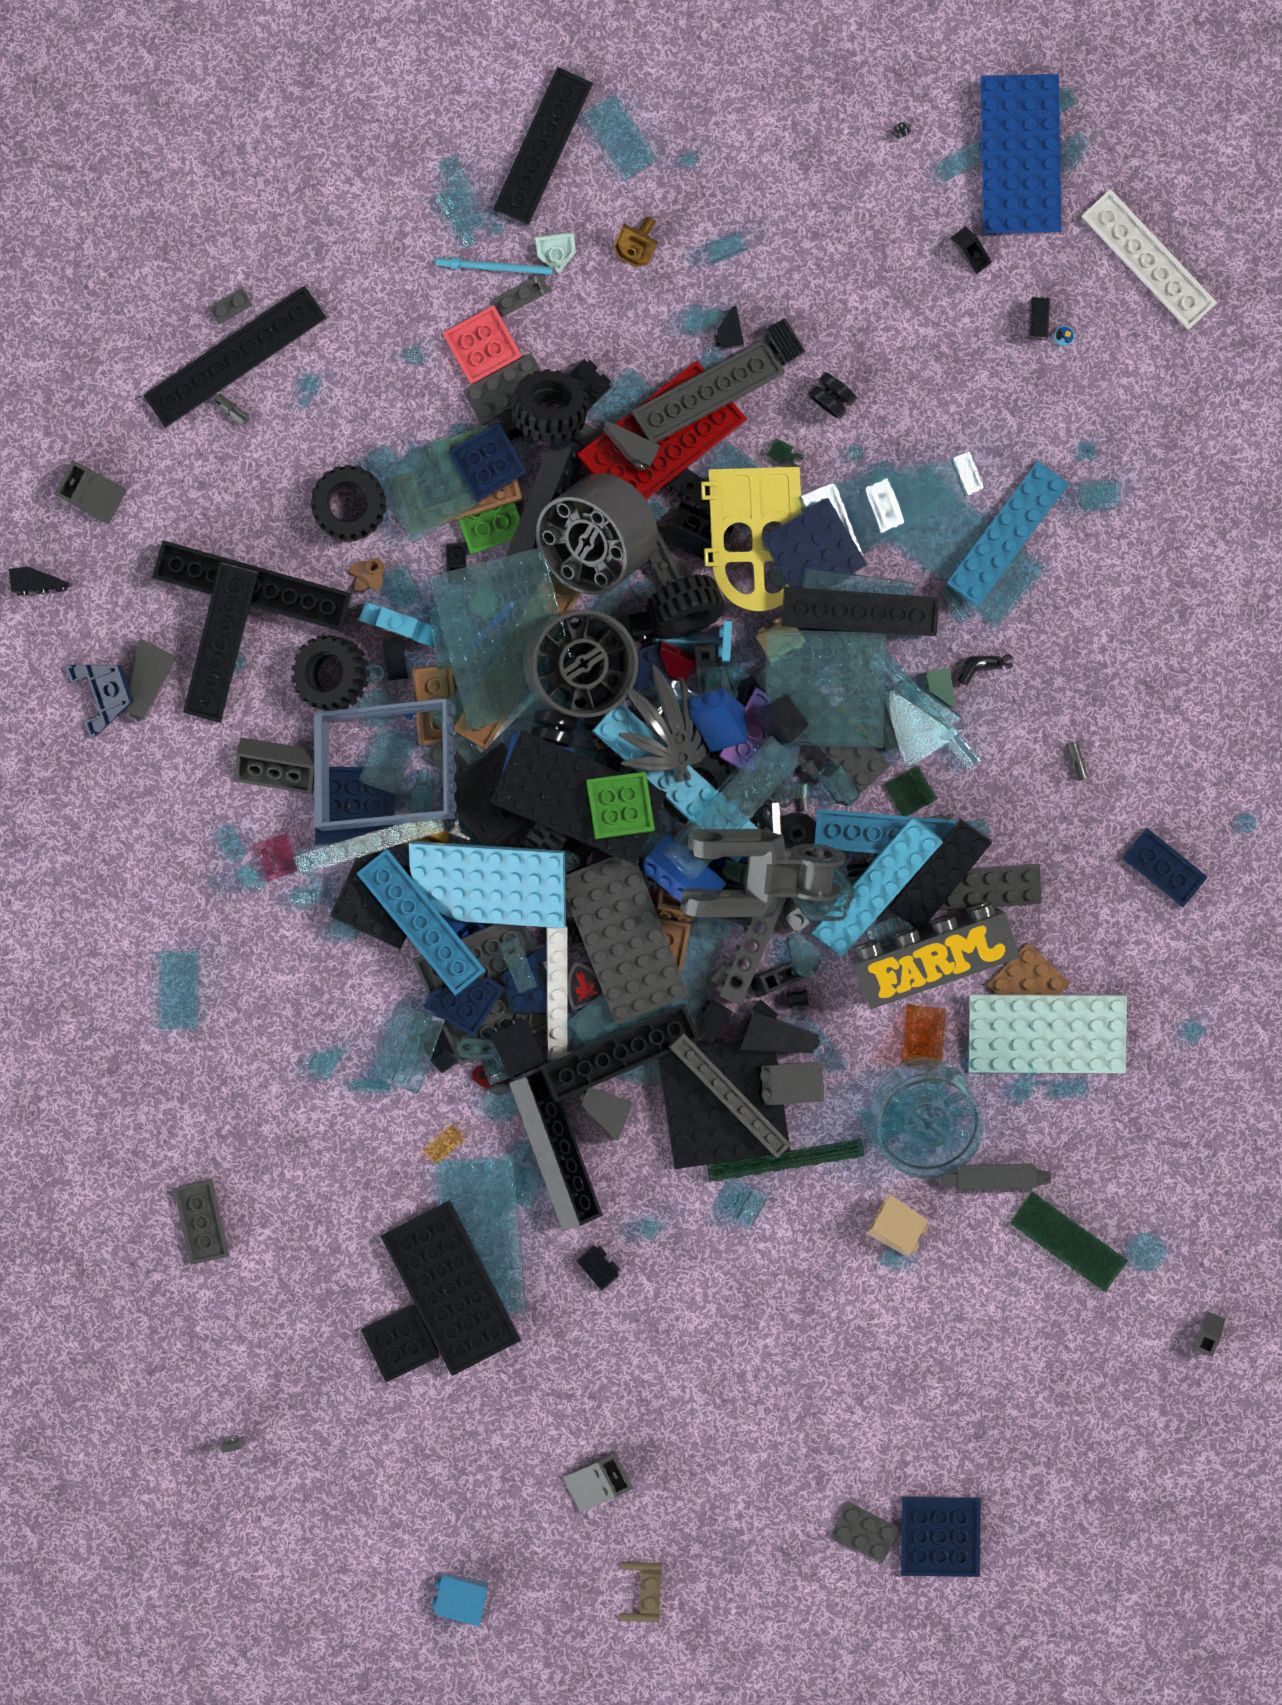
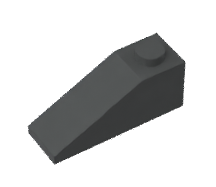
(634, 447)

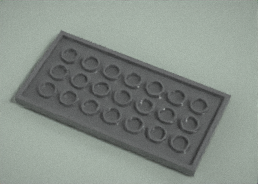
(623, 938)

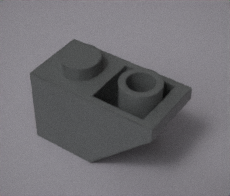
(1209, 1334)

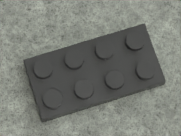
(496, 391)
(201, 1222)

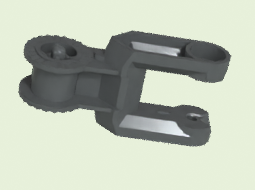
(771, 873)

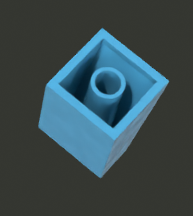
(460, 1598)

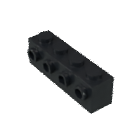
(689, 488)

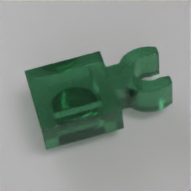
(781, 452)

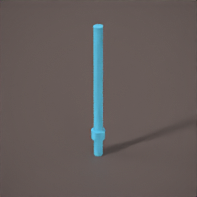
(456, 263)

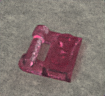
(282, 853)

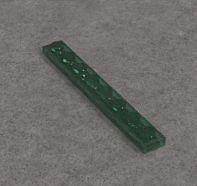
(793, 1159)

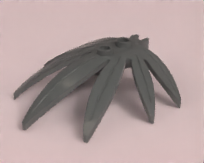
(679, 748)

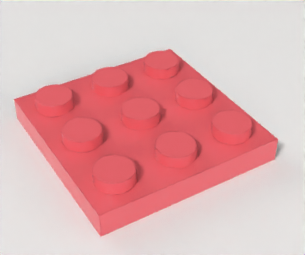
(482, 345)

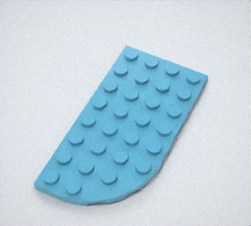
(492, 883)

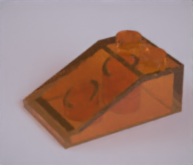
(923, 1033)

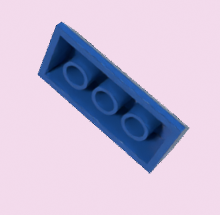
(671, 878)

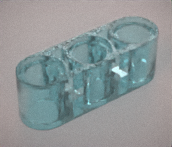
(883, 930)

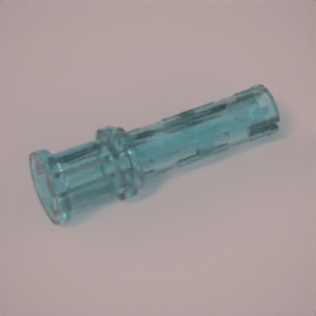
(451, 210)

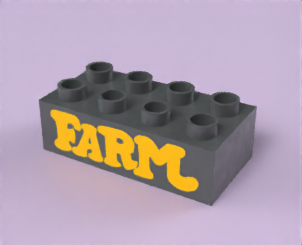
(934, 957)

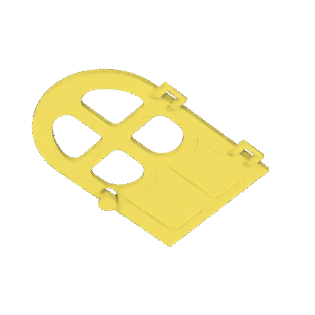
(754, 499)

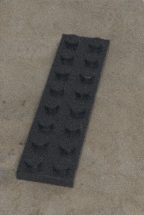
(543, 146)
(860, 611)
(220, 642)

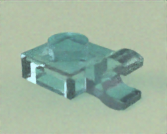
(309, 387)

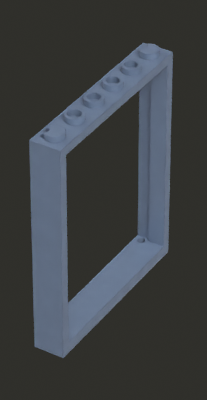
(321, 762)

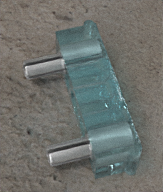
(798, 790)

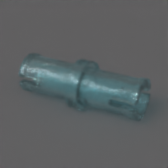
(954, 603)
(370, 1085)

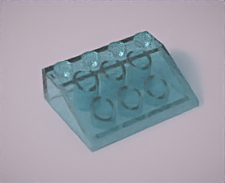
(407, 1047)

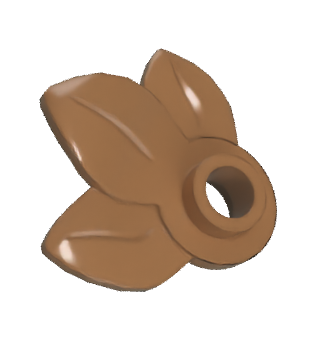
(365, 576)

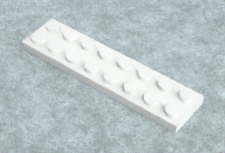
(1149, 259)

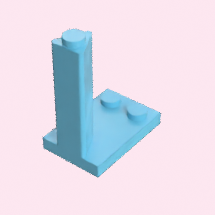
(722, 641)

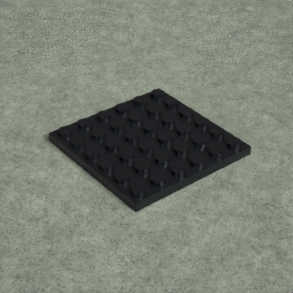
(699, 1123)

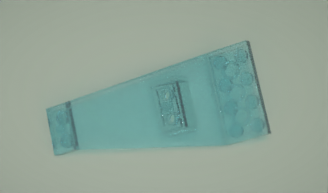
(906, 495)

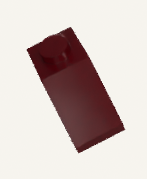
(676, 661)

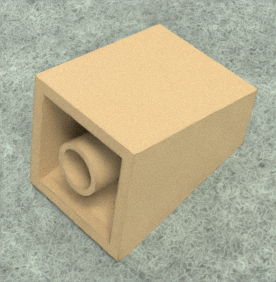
(898, 1226)

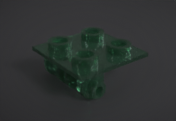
(910, 791)

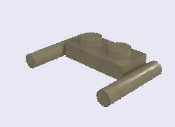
(649, 1592)

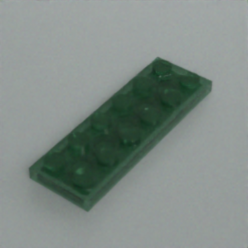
(1068, 1241)

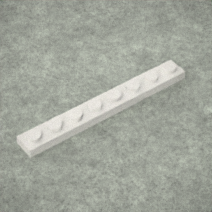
(556, 992)

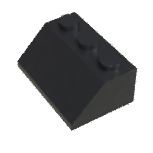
(692, 531)

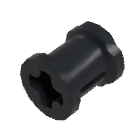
(797, 998)

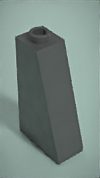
(148, 677)

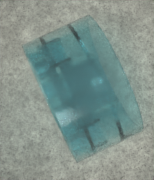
(935, 1131)

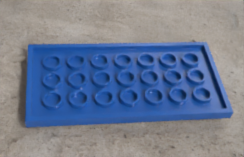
(1020, 153)

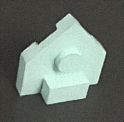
(556, 249)

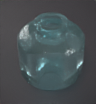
(305, 897)

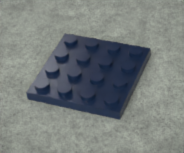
(813, 541)
(353, 800)
(940, 1536)

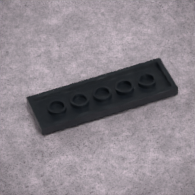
(940, 874)

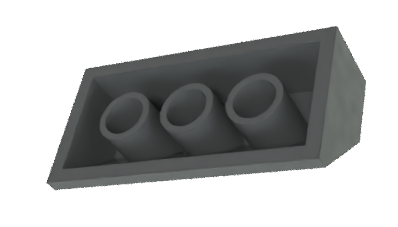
(275, 765)

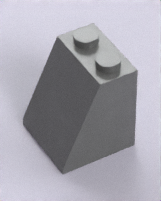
(792, 1083)
(606, 1109)

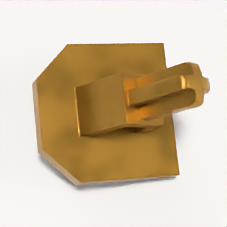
(635, 244)

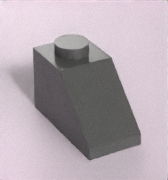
(794, 915)

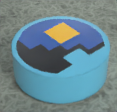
(1064, 335)

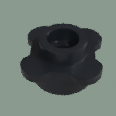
(901, 130)

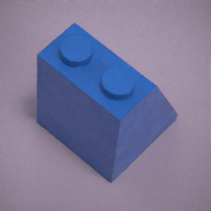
(719, 719)

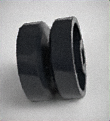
(831, 395)
(554, 727)
(801, 823)

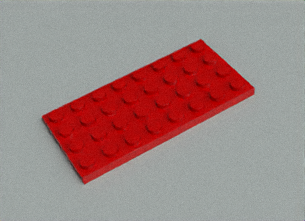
(675, 451)

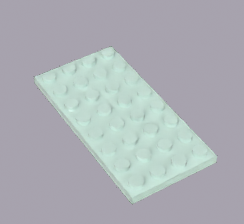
(1047, 1033)

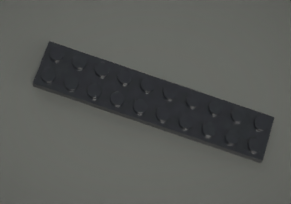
(235, 357)

